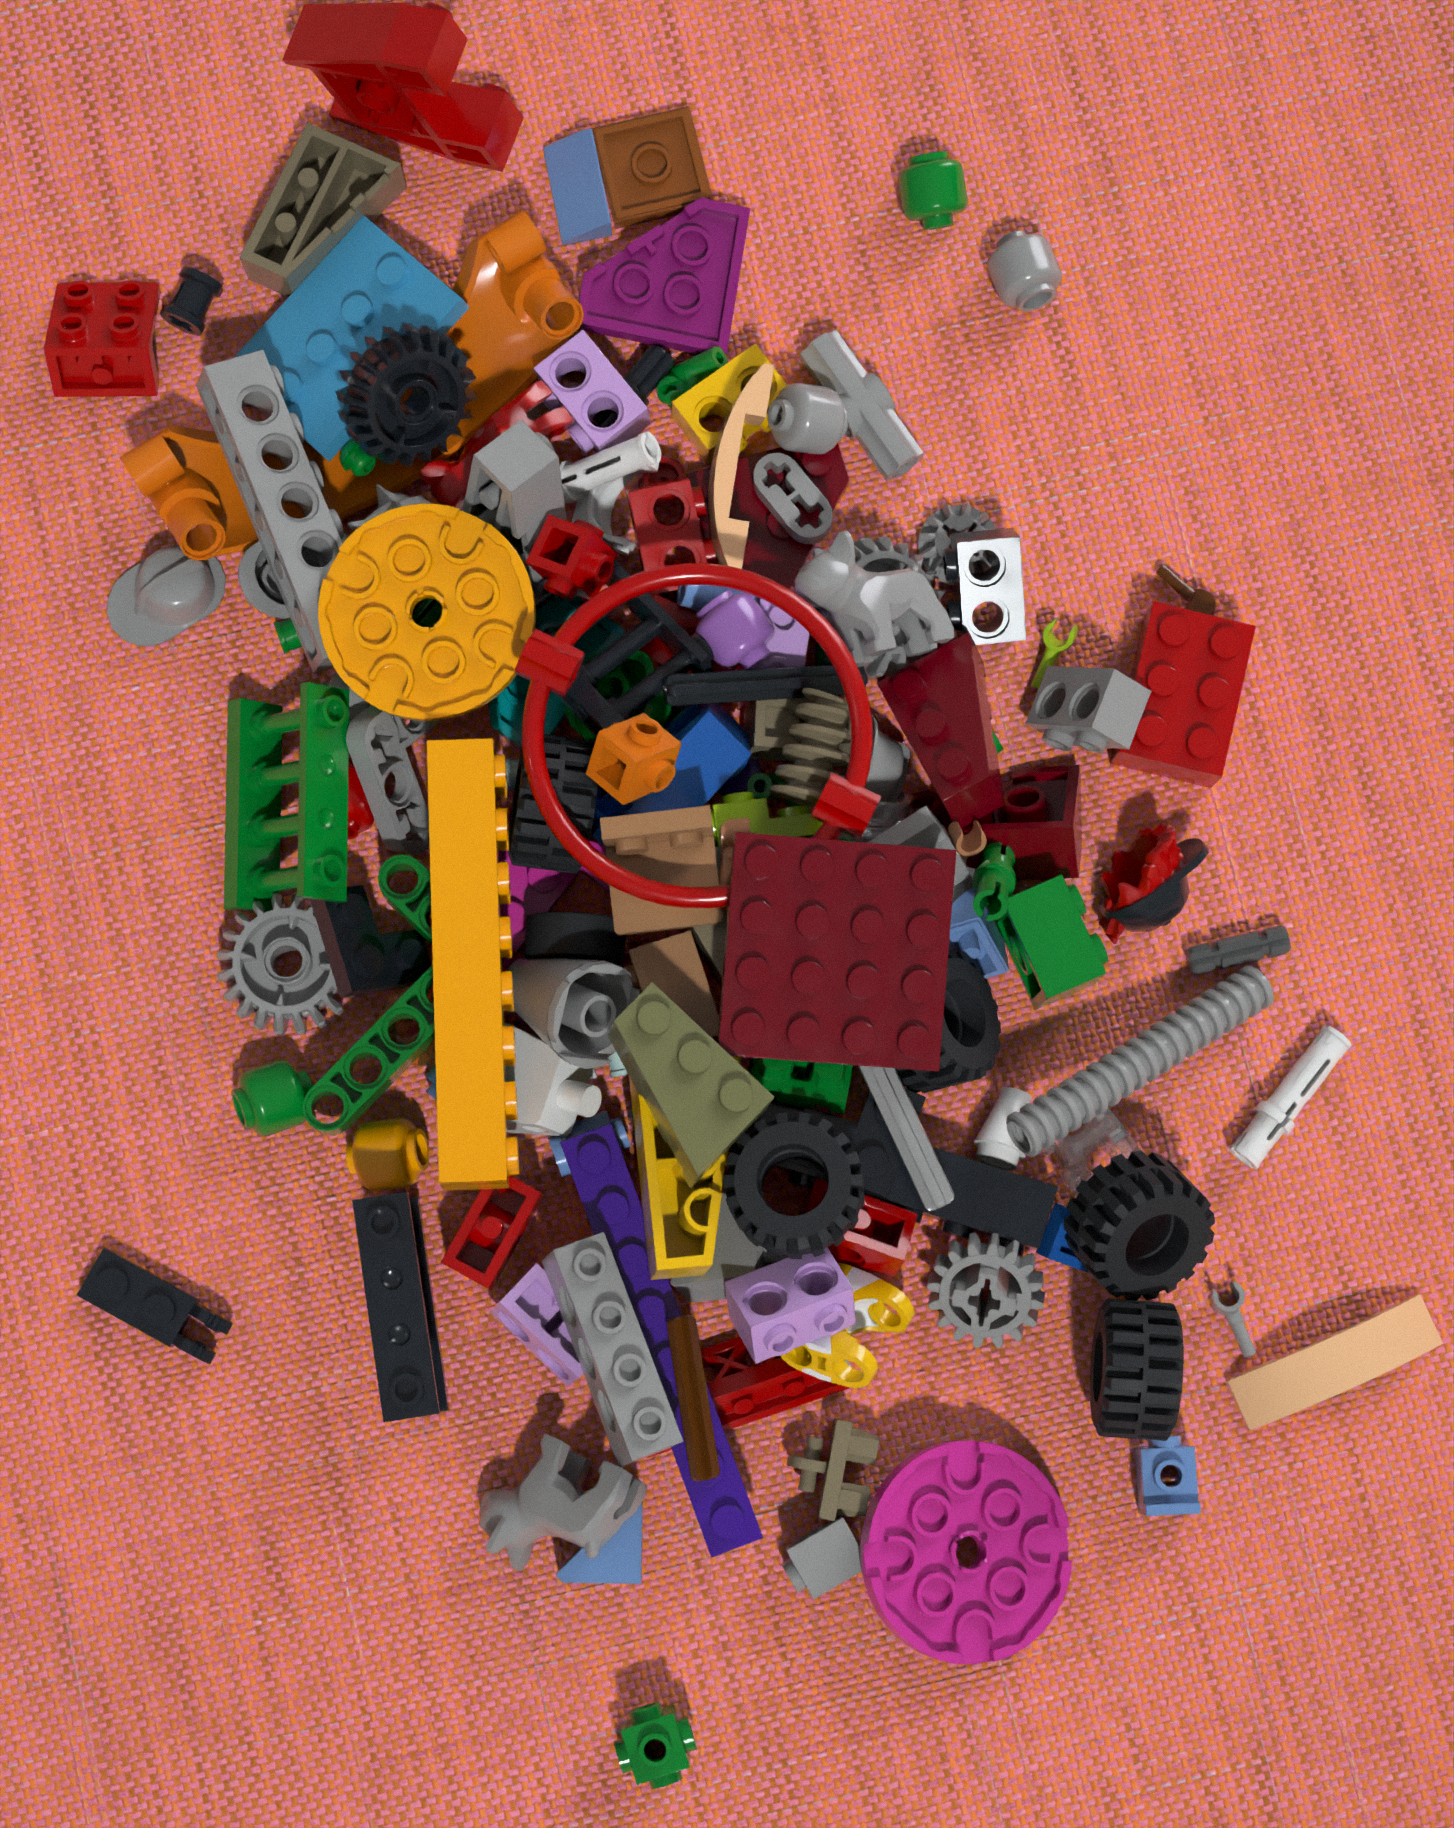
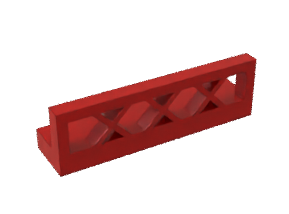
(752, 1393)

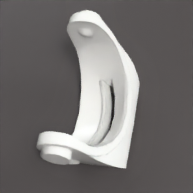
(598, 504)

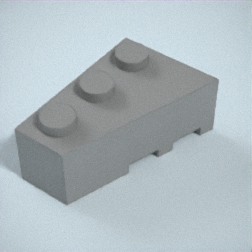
(516, 487)

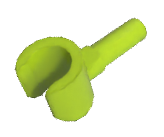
(1052, 650)

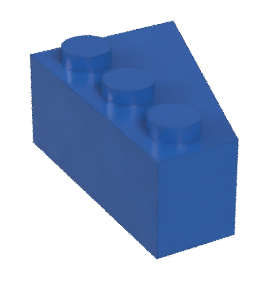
(710, 754)

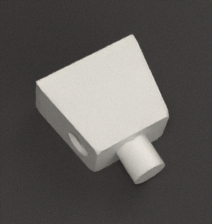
(548, 1089)

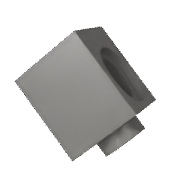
(823, 1558)

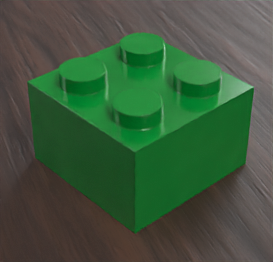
(1051, 942)

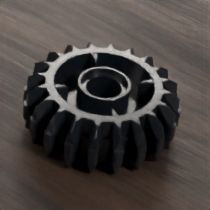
(382, 375)

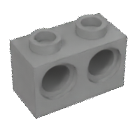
(1087, 708)

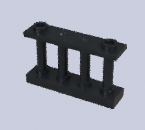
(689, 652)
(400, 1306)

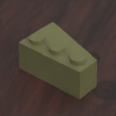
(687, 1080)

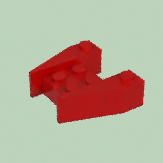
(395, 75)

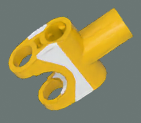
(828, 1356)

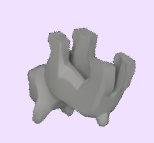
(868, 603)
(556, 1506)

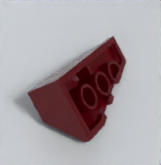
(1037, 821)

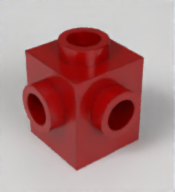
(572, 558)

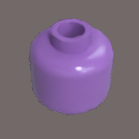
(735, 630)

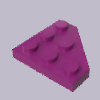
(672, 282)

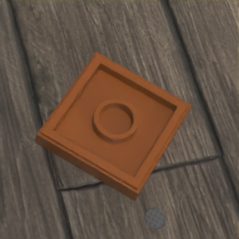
(651, 166)

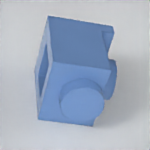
(1154, 1496)

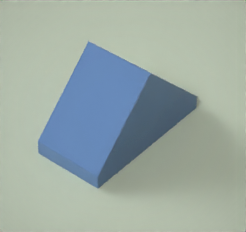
(617, 1561)

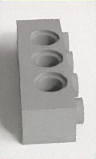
(611, 1349)

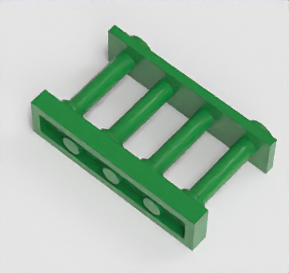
(254, 799)

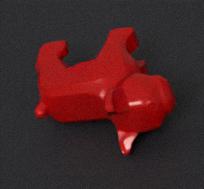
(451, 479)

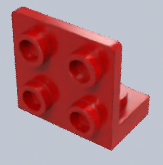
(103, 339)

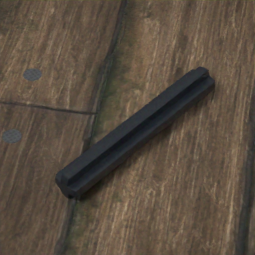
(751, 684)

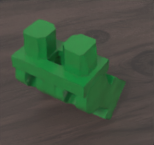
(804, 1082)

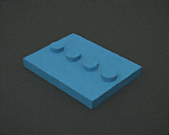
(347, 296)

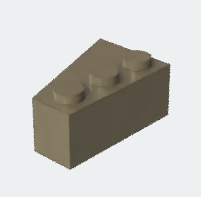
(315, 205)

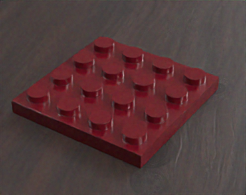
(836, 951)

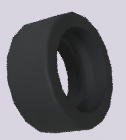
(573, 937)

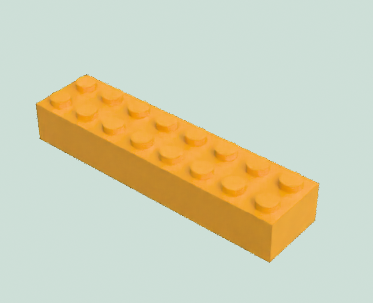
(467, 964)

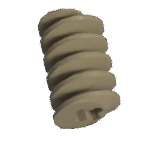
(817, 748)

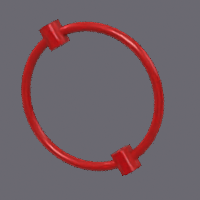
(554, 665)

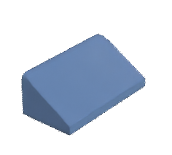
(577, 188)
(977, 937)

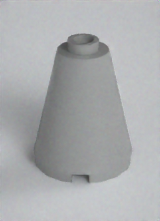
(572, 1004)

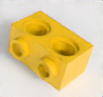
(716, 397)

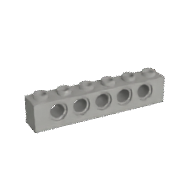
(254, 383)

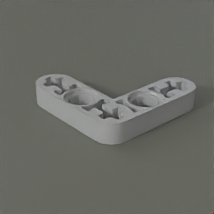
(376, 748)

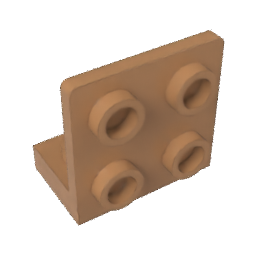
(666, 848)

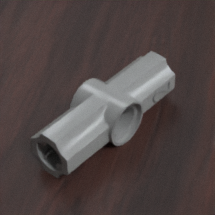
(867, 403)

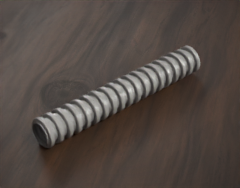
(1139, 1061)

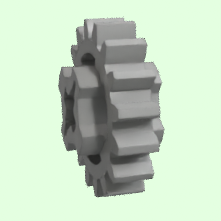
(1012, 1296)

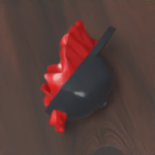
(1148, 881)

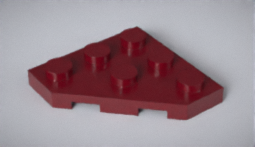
(768, 545)

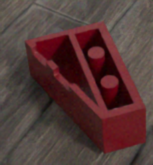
(949, 727)

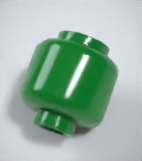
(933, 189)
(271, 1097)

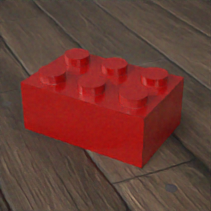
(1195, 684)

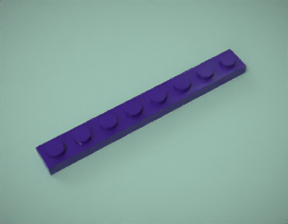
(615, 1209)

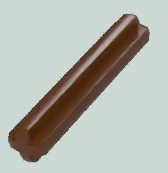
(693, 1398)

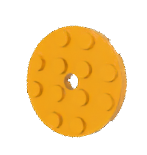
(371, 602)

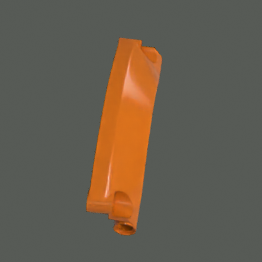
(503, 336)

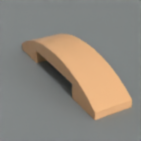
(750, 407)
(1334, 1363)

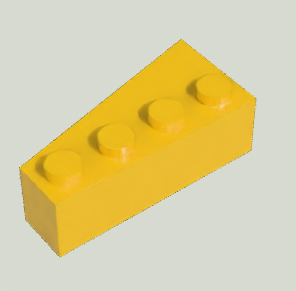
(677, 1219)

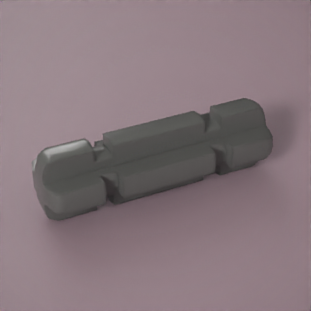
(1238, 950)

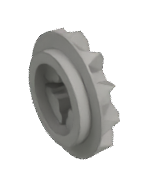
(953, 519)

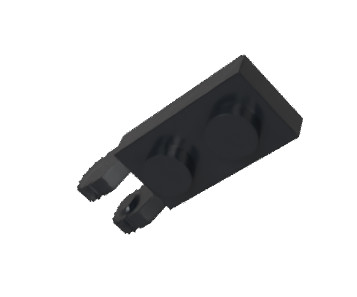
(149, 1303)

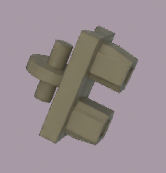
(845, 1444)

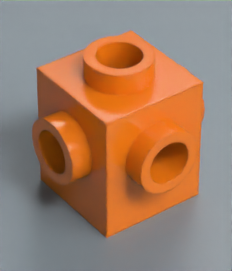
(633, 758)

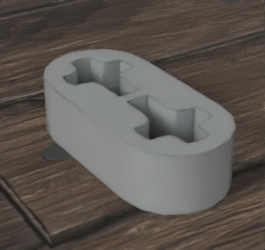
(801, 490)

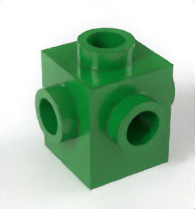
(655, 1723)

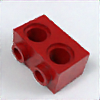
(657, 538)

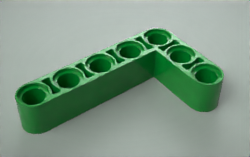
(377, 1040)

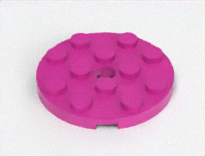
(913, 1564)

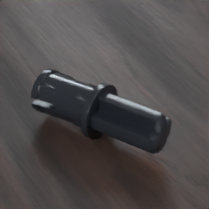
(642, 379)

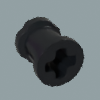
(191, 301)

